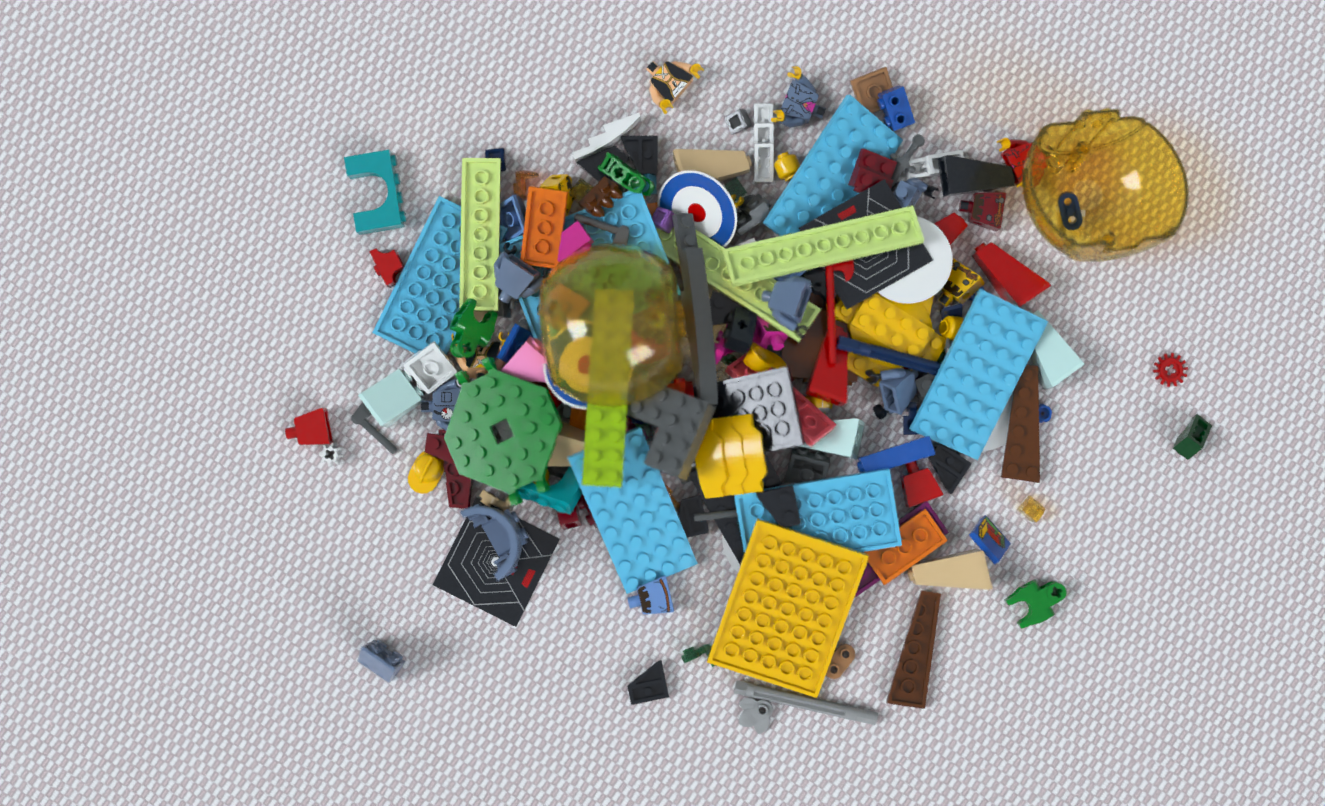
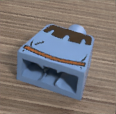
(653, 597)

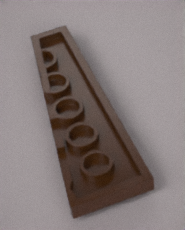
(1022, 442)
(914, 665)

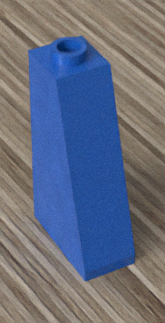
(897, 455)

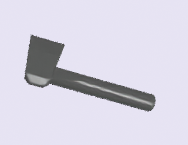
(621, 232)
(360, 417)

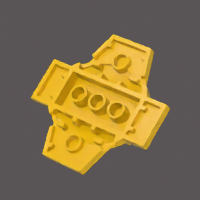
(890, 326)

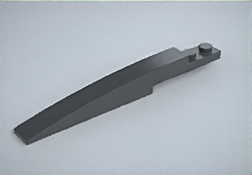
(696, 307)

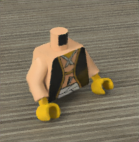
(670, 81)
(474, 365)

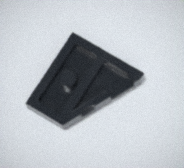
(720, 307)
(948, 466)
(781, 505)
(688, 508)

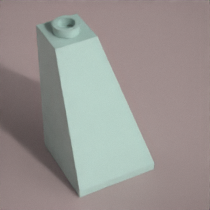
(1053, 357)
(842, 440)

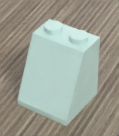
(392, 398)

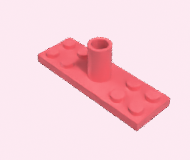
(813, 421)

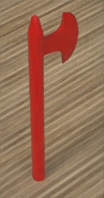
(847, 268)

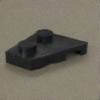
(643, 152)
(591, 162)
(649, 685)

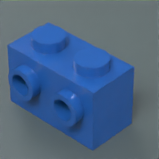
(895, 108)

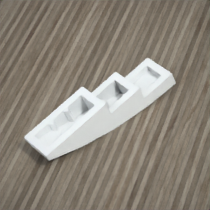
(612, 134)
(763, 142)
(926, 166)

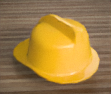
(761, 359)
(425, 473)

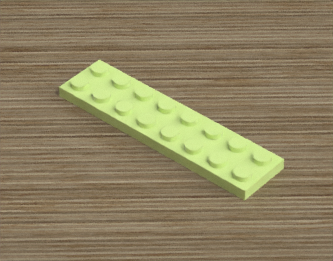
(480, 231)

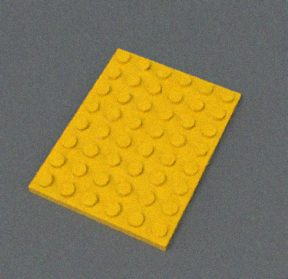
(787, 608)

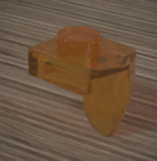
(520, 185)

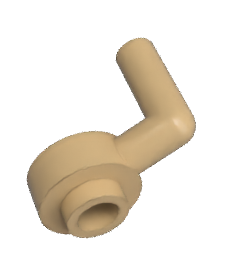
(489, 499)

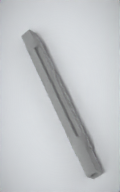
(805, 702)

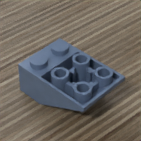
(381, 660)

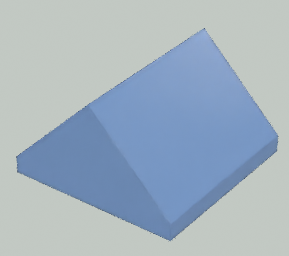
(513, 216)

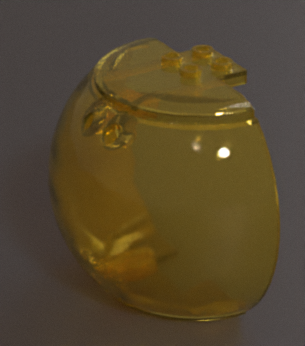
(1122, 178)
(611, 324)

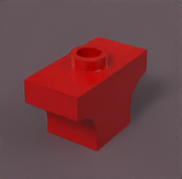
(387, 265)

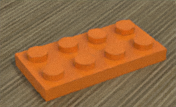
(543, 226)
(918, 539)

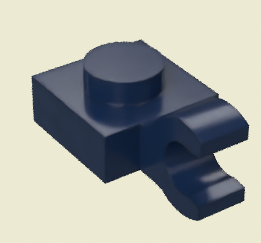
(907, 420)

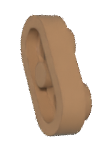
(840, 661)

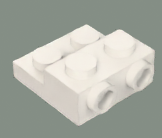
(430, 367)

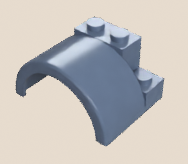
(503, 534)

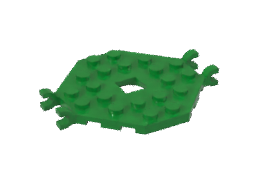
(532, 422)

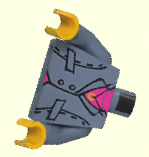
(799, 102)

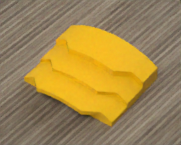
(731, 457)

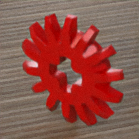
(1177, 366)

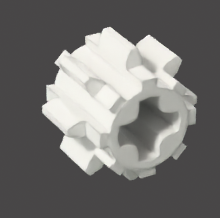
(336, 455)

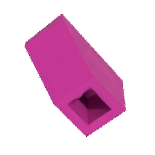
(573, 239)

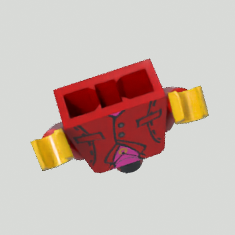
(1015, 156)

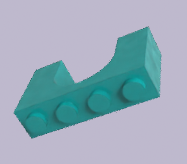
(390, 213)
(561, 496)

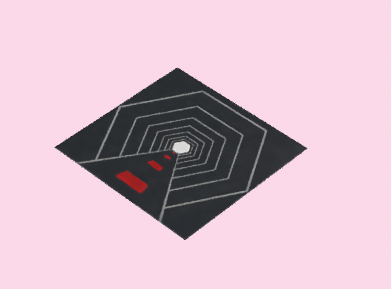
(877, 270)
(471, 570)

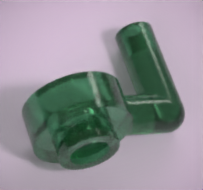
(691, 653)

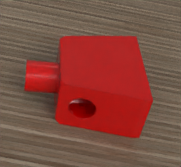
(311, 428)
(919, 485)

